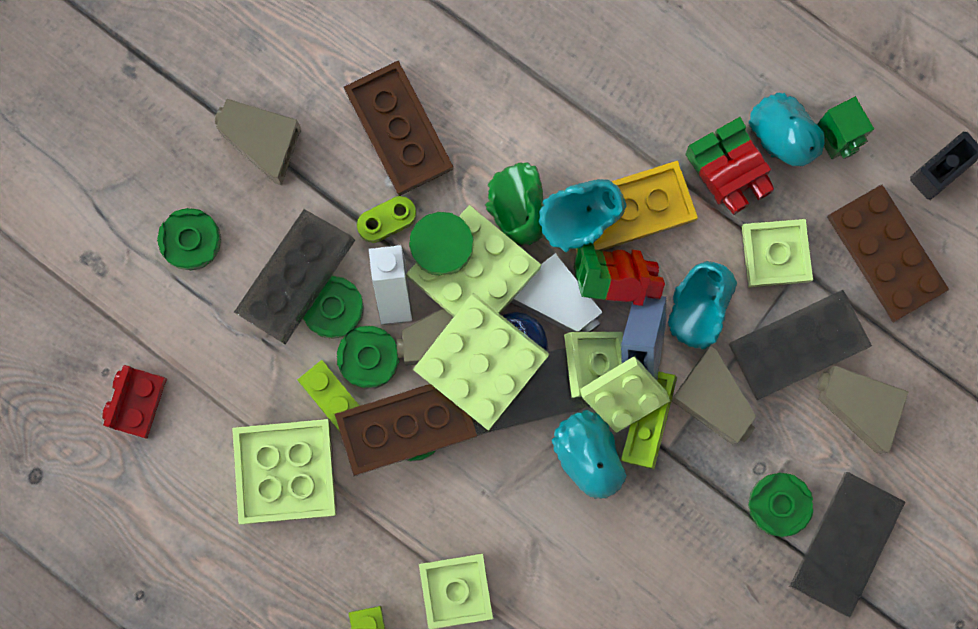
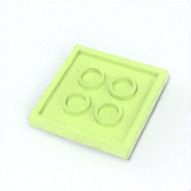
(493, 272)
(481, 361)
(284, 471)

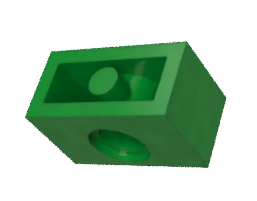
(845, 128)

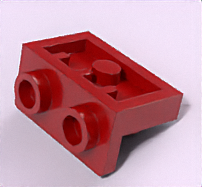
(133, 401)

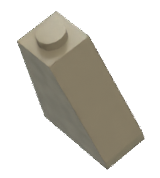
(260, 136)
(421, 336)
(716, 399)
(863, 405)

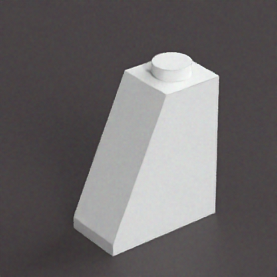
(390, 284)
(557, 299)

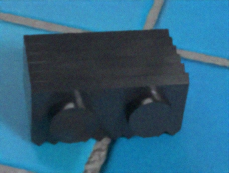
(946, 165)

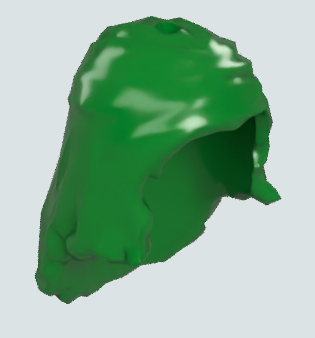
(516, 201)

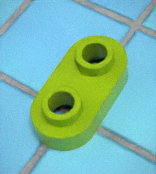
(387, 220)

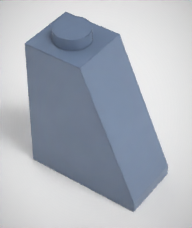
(645, 334)

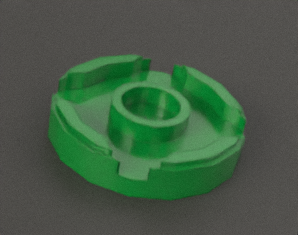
(189, 239)
(441, 243)
(336, 309)
(368, 357)
(781, 504)

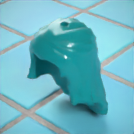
(787, 130)
(581, 213)
(701, 304)
(584, 444)

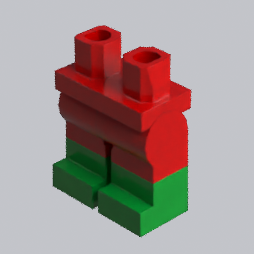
(730, 165)
(617, 275)

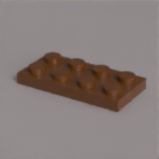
(398, 128)
(887, 253)
(402, 428)

